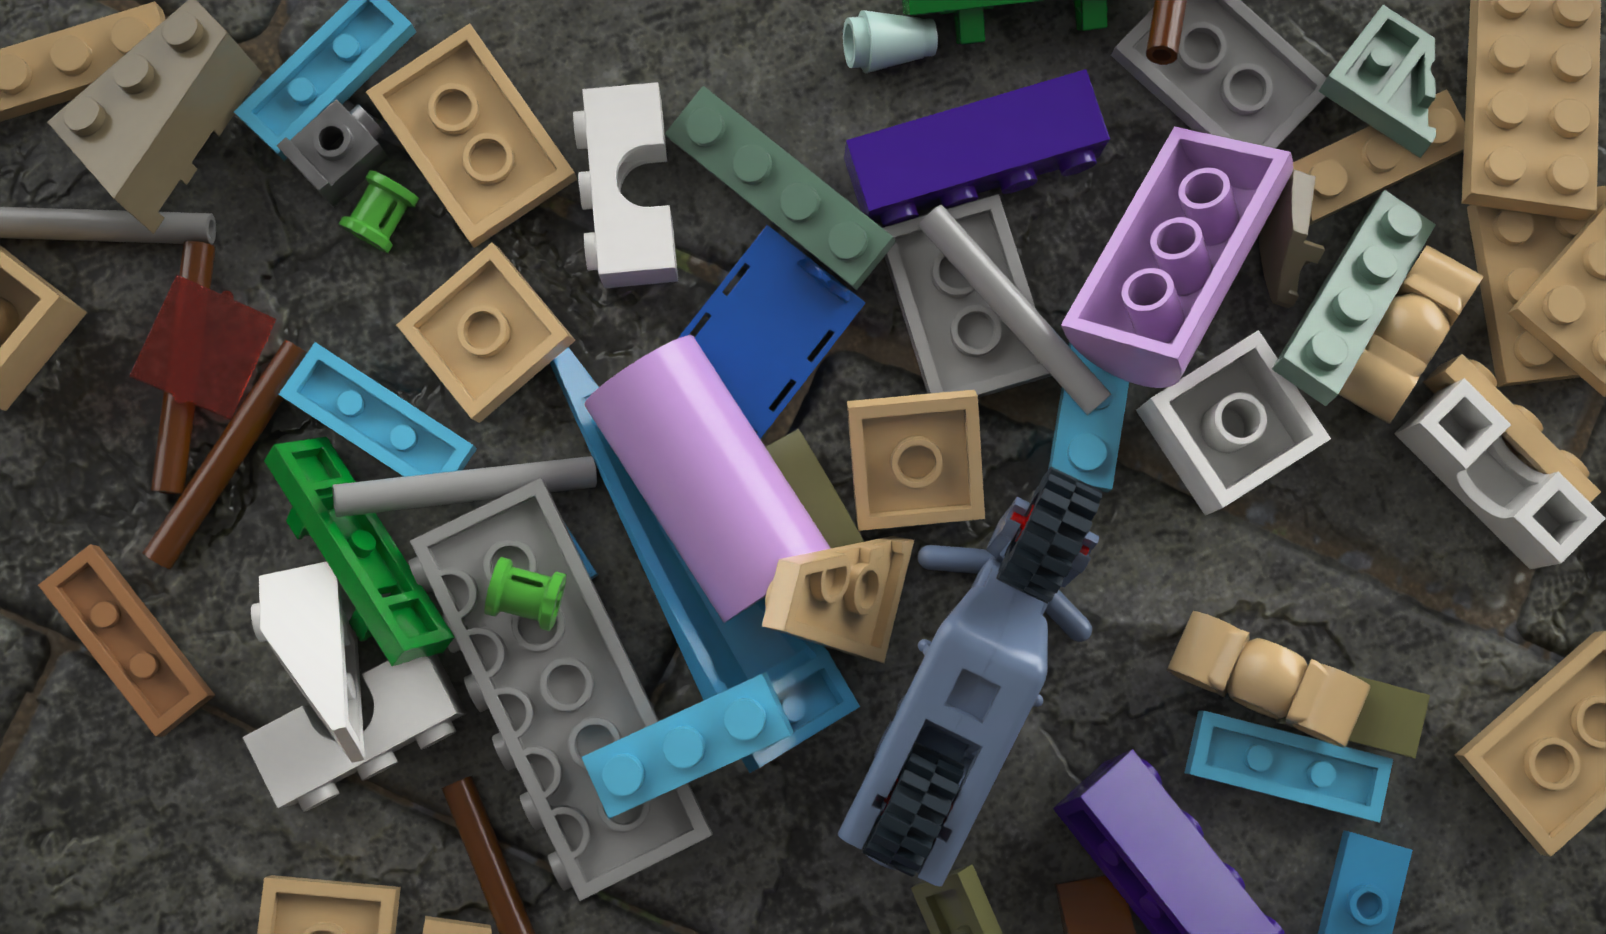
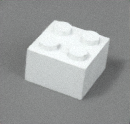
(1232, 424)

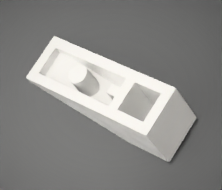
(308, 628)

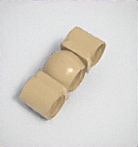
(1410, 333)
(1269, 679)

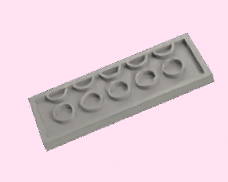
(552, 689)

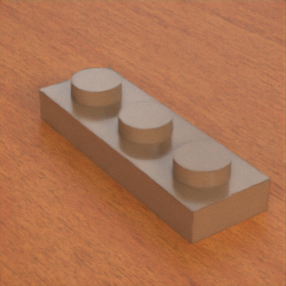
(126, 640)

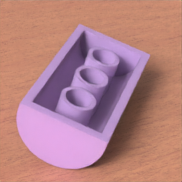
(1175, 255)
(703, 473)

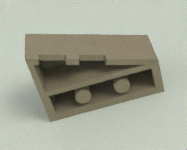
(157, 109)

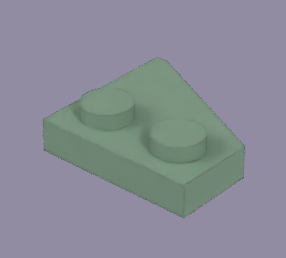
(1388, 80)

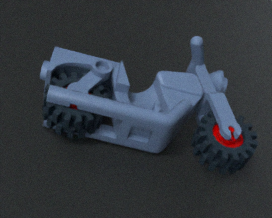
(974, 681)

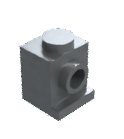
(339, 170)

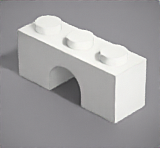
(622, 132)
(1529, 511)
(305, 761)

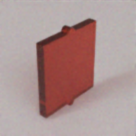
(203, 347)

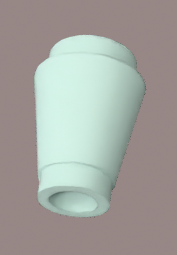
(887, 40)

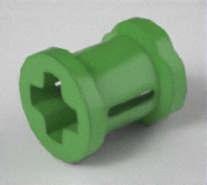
(379, 211)
(525, 593)

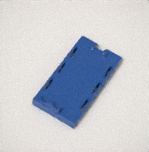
(772, 324)

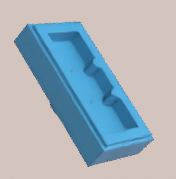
(1365, 886)

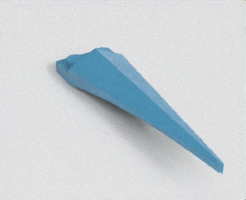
(714, 651)

